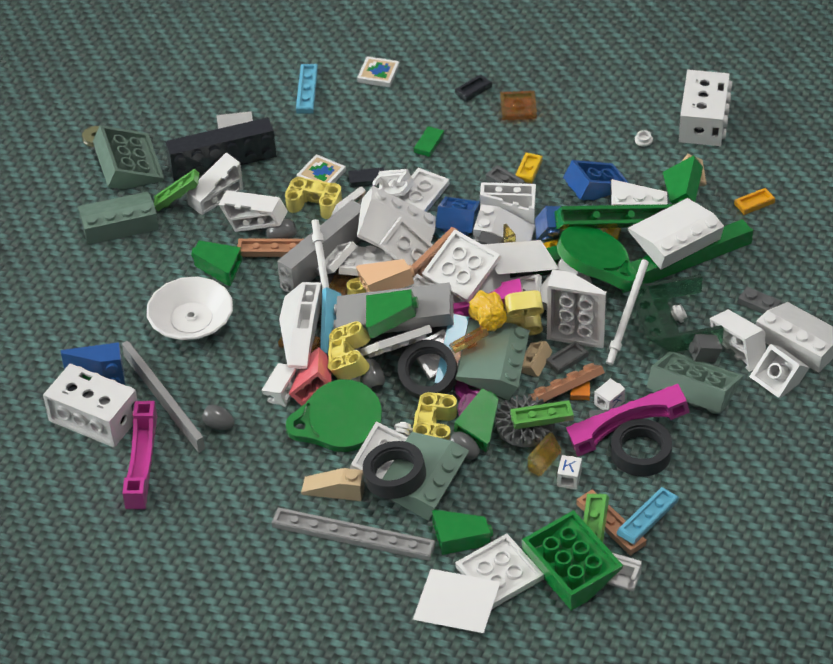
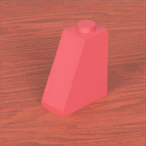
(312, 378)

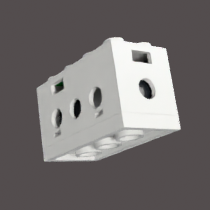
(705, 108)
(91, 405)

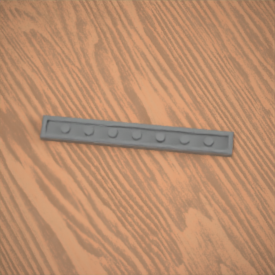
(163, 397)
(354, 534)

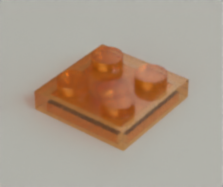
(518, 105)

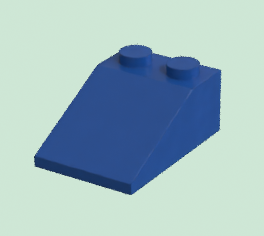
(592, 179)
(457, 214)
(546, 224)
(99, 359)

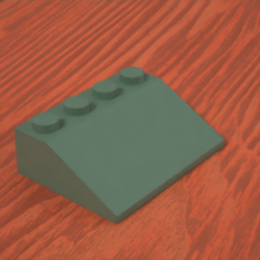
(126, 158)
(118, 217)
(495, 360)
(699, 381)
(442, 463)

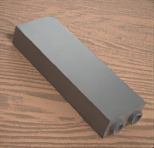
(301, 261)
(434, 309)

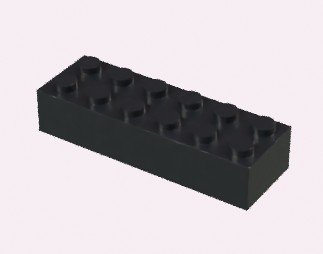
(200, 151)

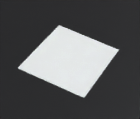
(522, 257)
(456, 600)

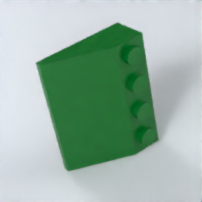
(571, 559)

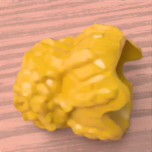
(488, 310)

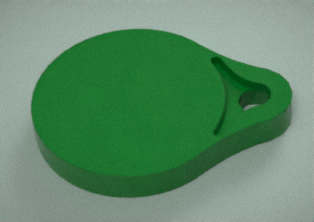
(596, 255)
(337, 416)

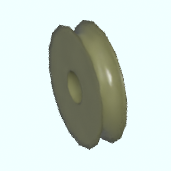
(88, 135)

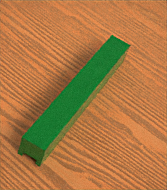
(605, 215)
(732, 238)

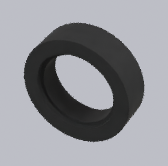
(421, 348)
(392, 451)
(637, 466)

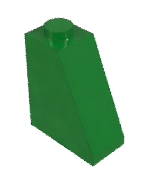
(683, 180)
(217, 260)
(389, 310)
(479, 418)
(460, 531)

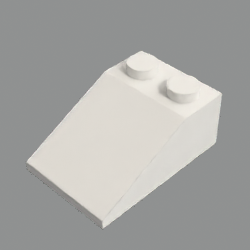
(492, 218)

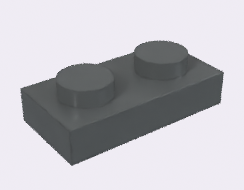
(500, 175)
(757, 301)

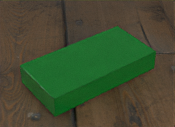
(429, 141)

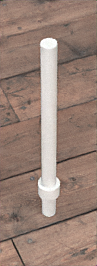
(318, 239)
(615, 345)

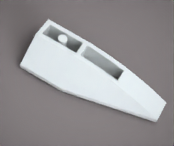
(299, 322)

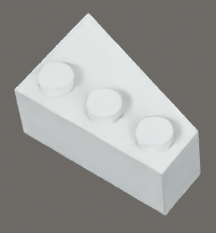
(213, 184)
(631, 194)

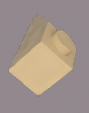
(336, 484)

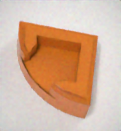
(581, 392)

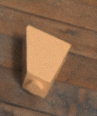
(385, 275)

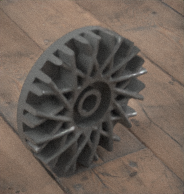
(525, 436)

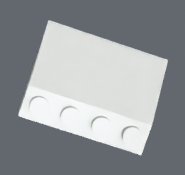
(380, 212)
(677, 232)
(575, 310)
(798, 334)

